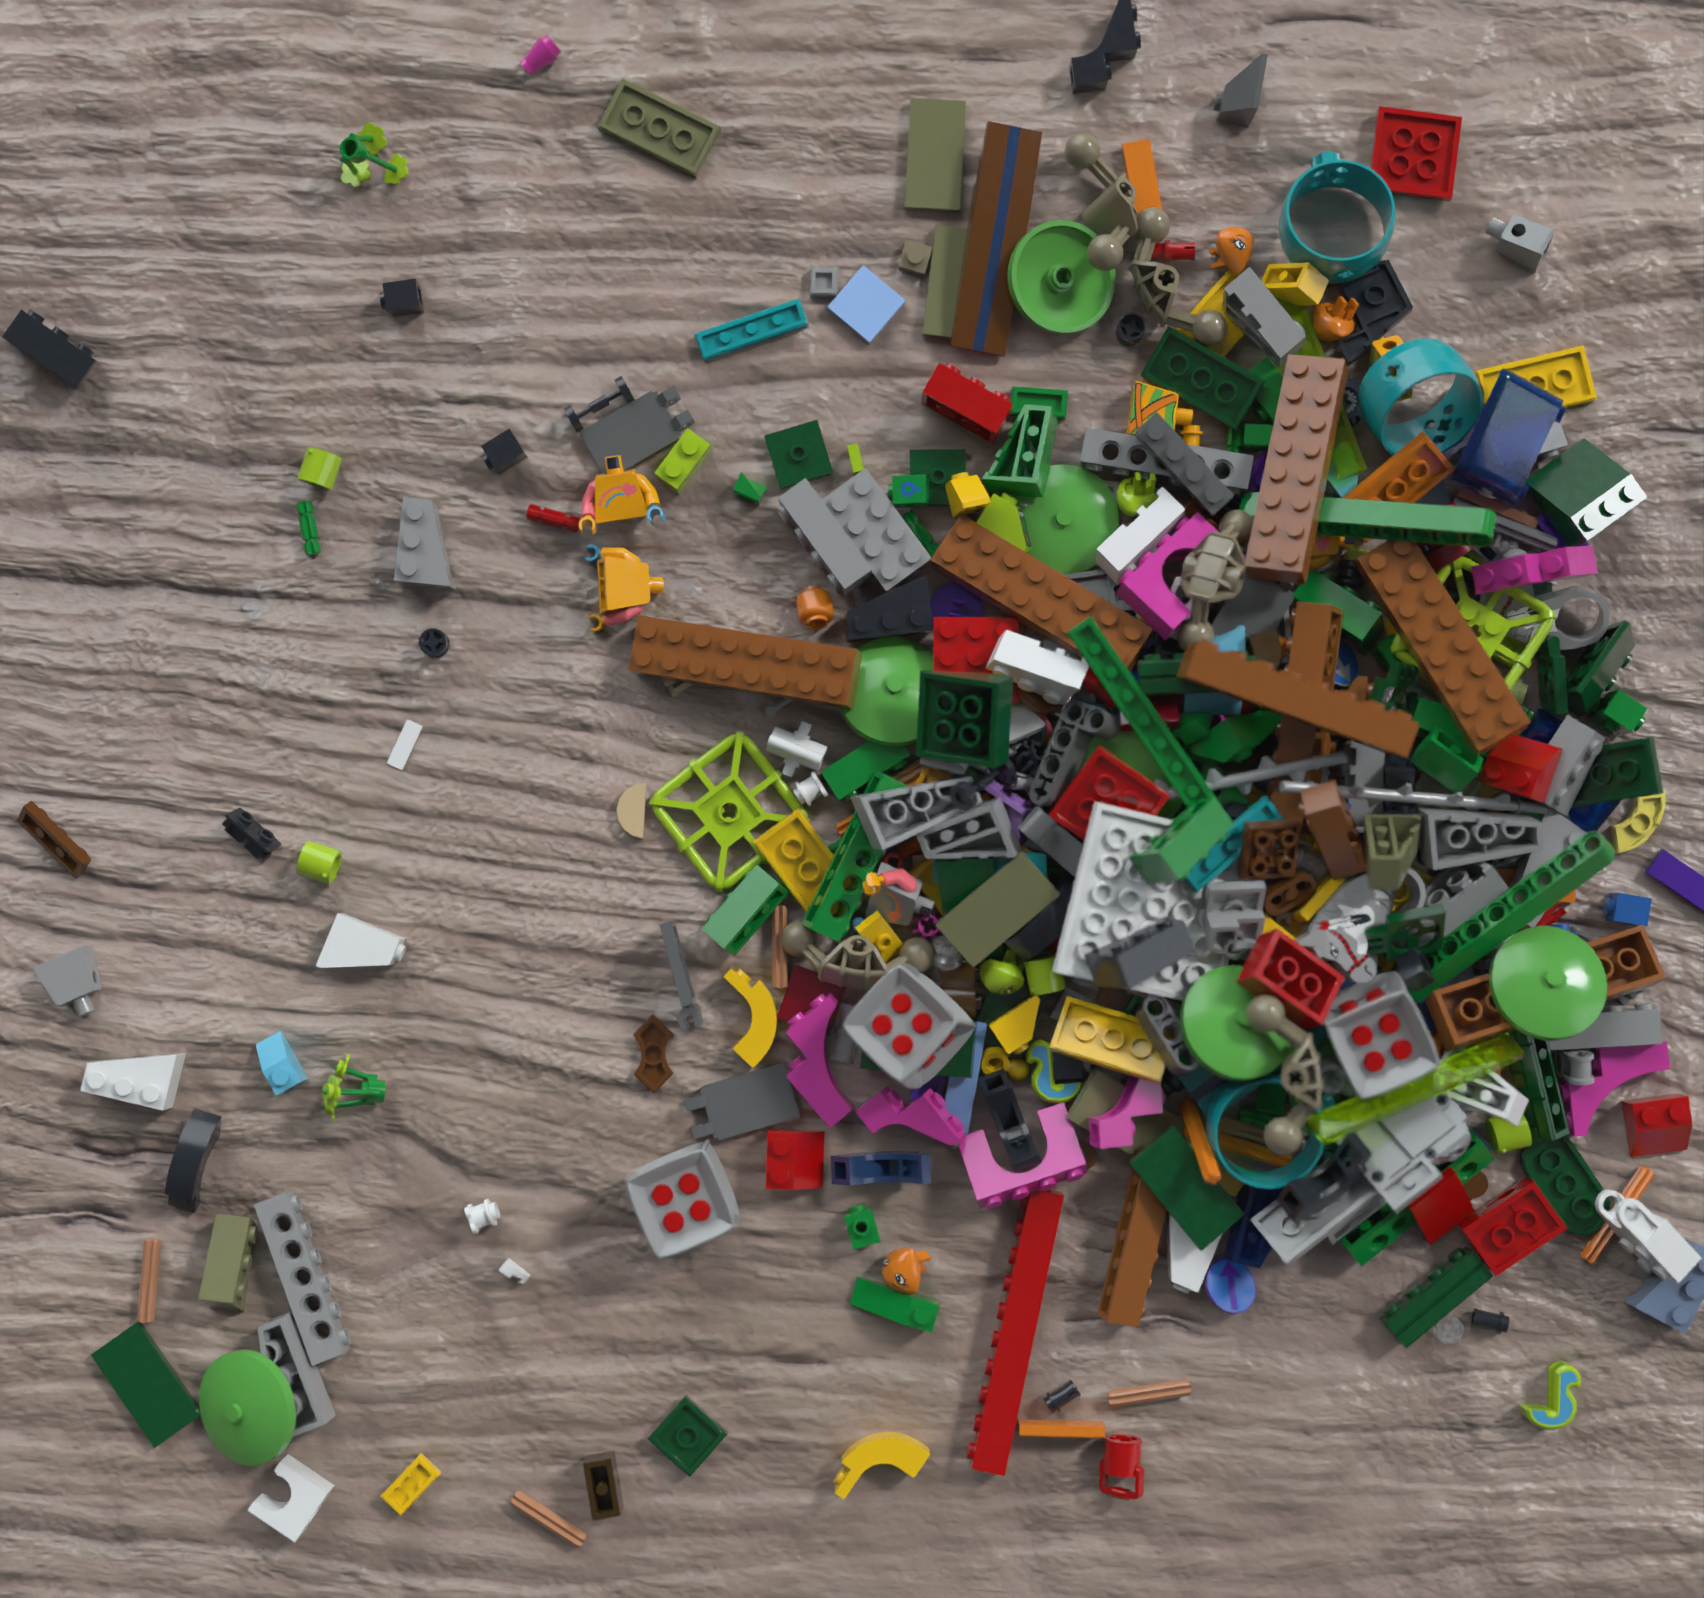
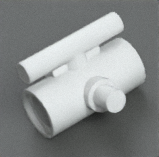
(796, 748)

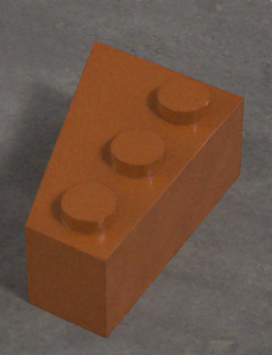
(1333, 829)

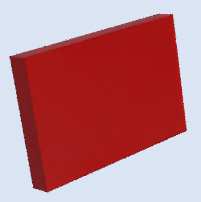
(1441, 1207)

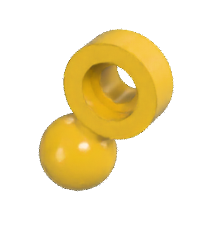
(1017, 1068)

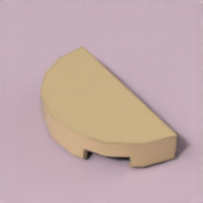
(632, 809)

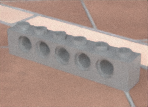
(1097, 440)
(298, 1292)

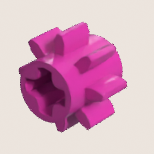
(920, 928)

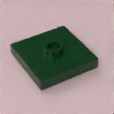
(798, 454)
(938, 467)
(687, 1435)

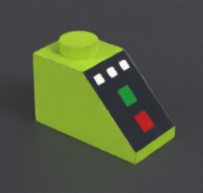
(1006, 520)

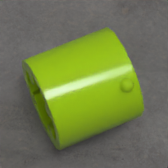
(319, 468)
(319, 862)
(1041, 975)
(1506, 1136)

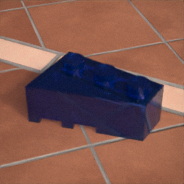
(1244, 1241)

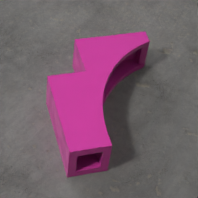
(1534, 568)
(1611, 1068)
(812, 1073)

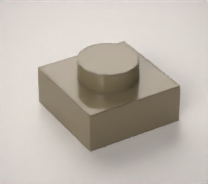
(915, 258)

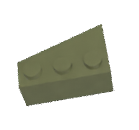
(1390, 848)
(228, 1263)

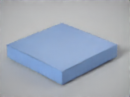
(866, 304)

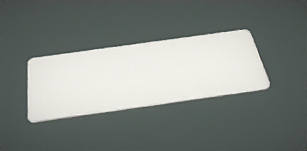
(404, 744)

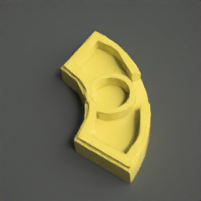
(1639, 824)

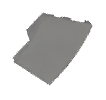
(1234, 917)

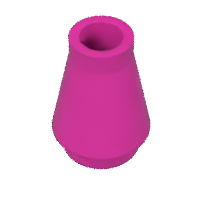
(540, 55)

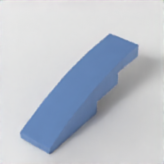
(960, 1090)

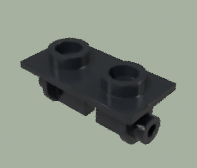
(241, 825)

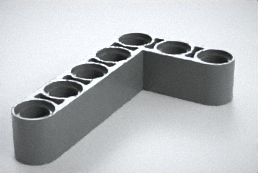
(1154, 1029)

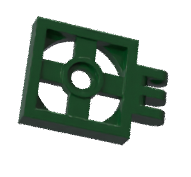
(1552, 676)
(1402, 678)
(1380, 936)

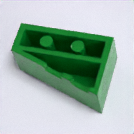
(1026, 455)
(1361, 620)
(1432, 713)
(1184, 843)

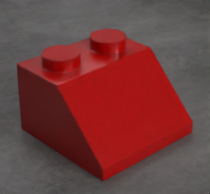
(1521, 767)
(1657, 1124)
(794, 1159)

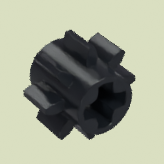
(1030, 757)

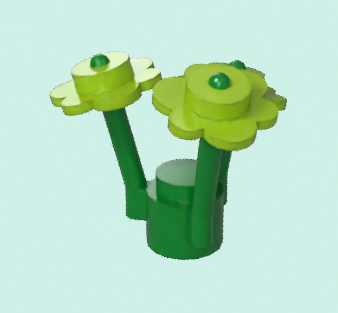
(355, 152)
(369, 1092)

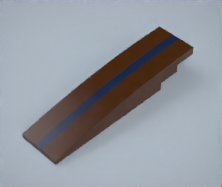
(995, 226)

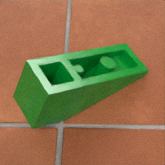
(910, 1310)

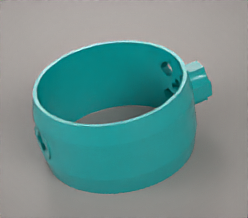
(1353, 177)
(1415, 363)
(1262, 1179)

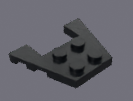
(1380, 308)

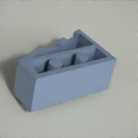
(1673, 1301)

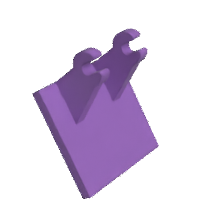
(1017, 806)

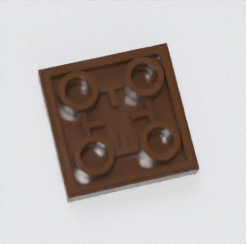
(1269, 849)

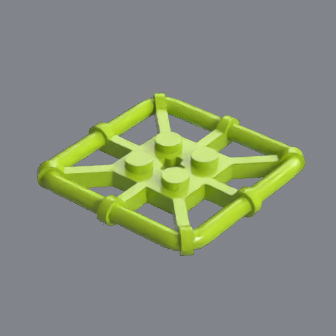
(1490, 624)
(710, 808)

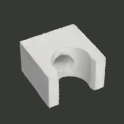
(307, 1497)

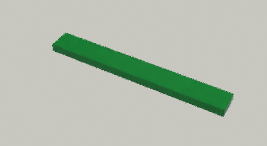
(1139, 712)

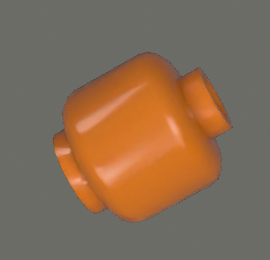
(815, 608)

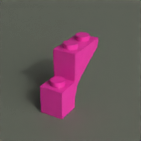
(924, 1114)
(1116, 1126)

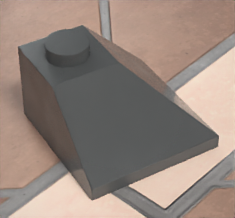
(1242, 95)

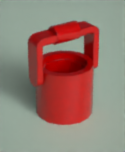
(1122, 1459)

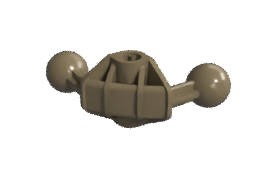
(1112, 211)
(1159, 283)
(1214, 573)
(854, 961)
(1284, 1133)

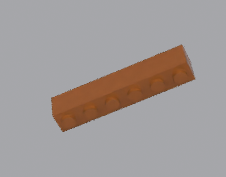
(1132, 1255)

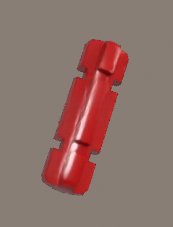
(553, 518)

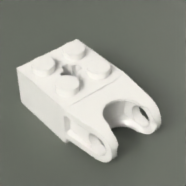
(1648, 1237)

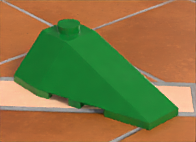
(1236, 736)

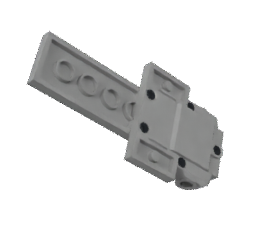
(1399, 1170)

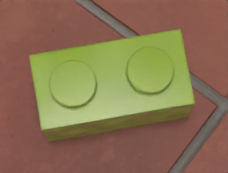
(683, 461)

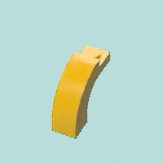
(764, 1017)
(876, 1449)

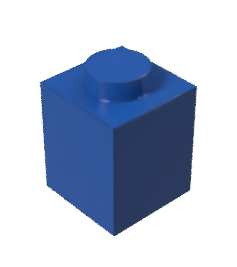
(1627, 909)

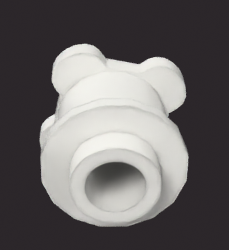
(810, 789)
(482, 1215)

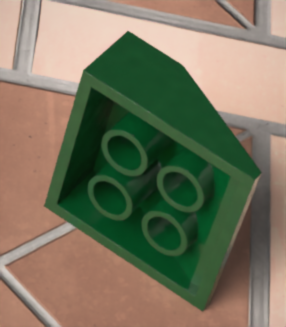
(1583, 492)
(1597, 668)
(964, 717)

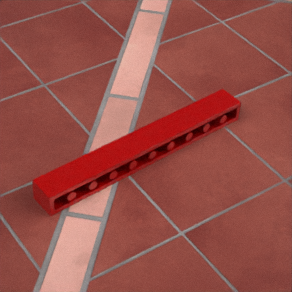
(1016, 1331)

